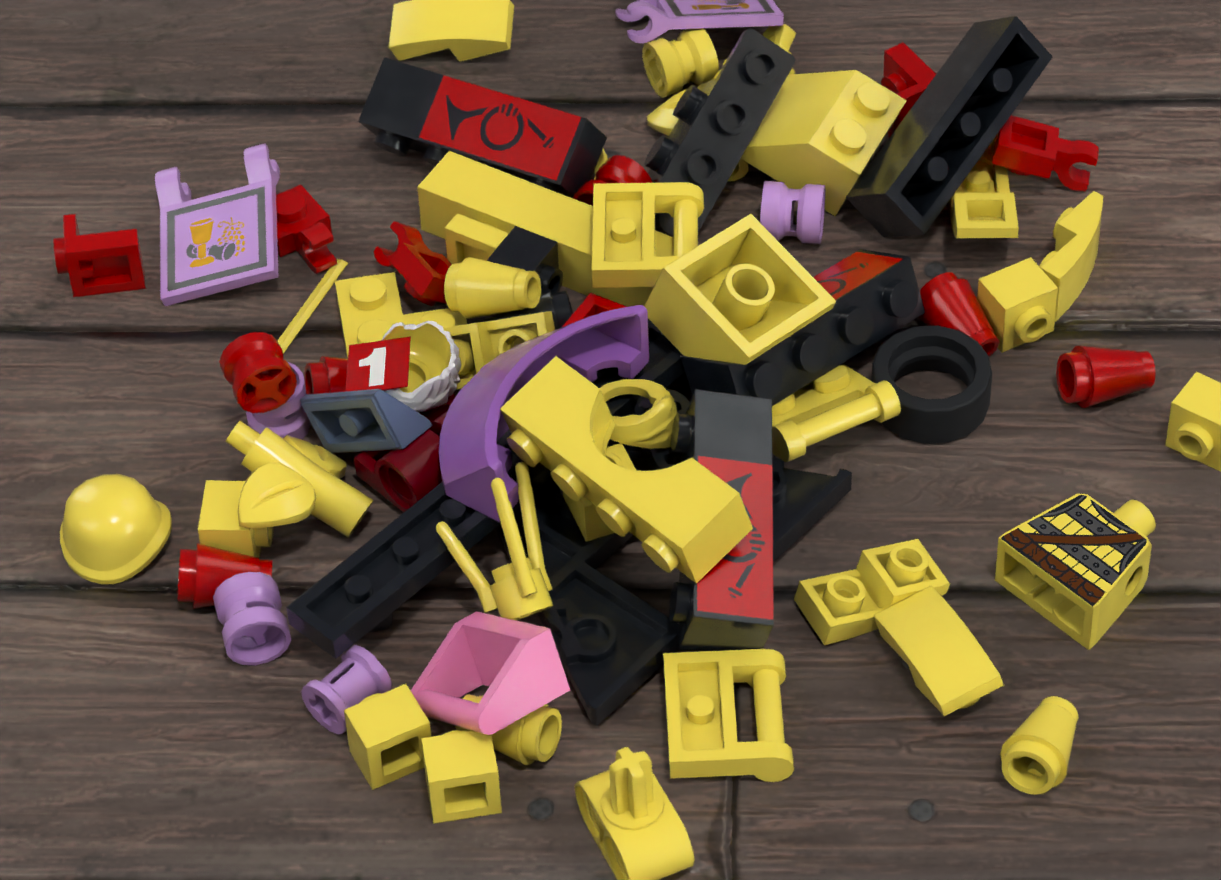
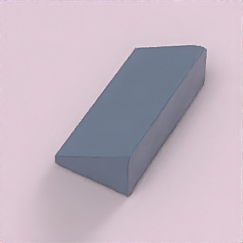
(363, 420)

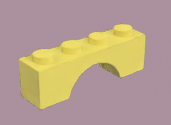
(677, 512)

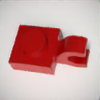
(1036, 150)
(304, 228)
(419, 265)

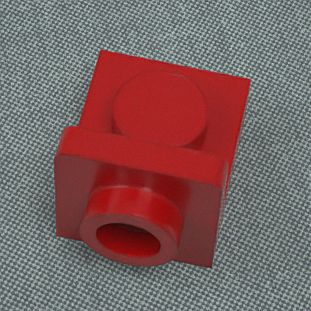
(906, 77)
(99, 260)

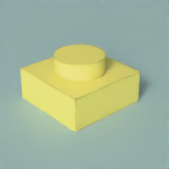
(471, 239)

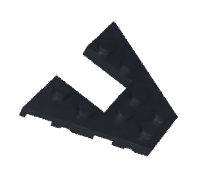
(607, 633)

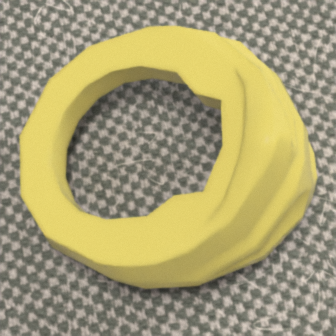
(651, 428)

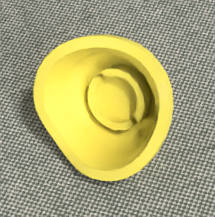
(112, 529)

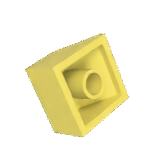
(823, 131)
(735, 296)

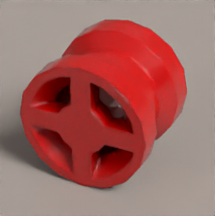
(258, 372)

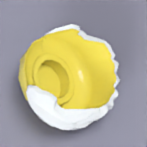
(432, 365)

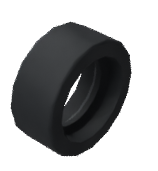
(940, 350)

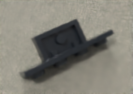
(719, 121)

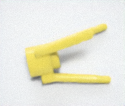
(519, 586)

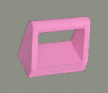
(493, 651)

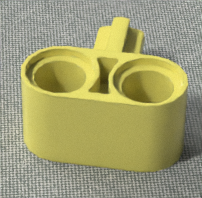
(634, 820)

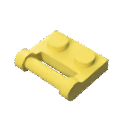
(626, 230)
(827, 408)
(704, 715)

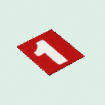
(378, 365)

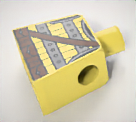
(1078, 563)

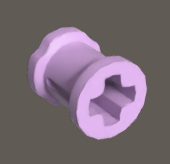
(344, 687)

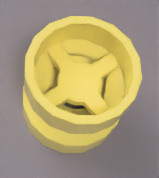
(680, 61)

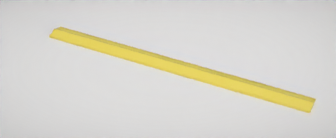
(311, 304)

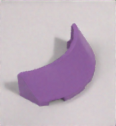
(474, 419)

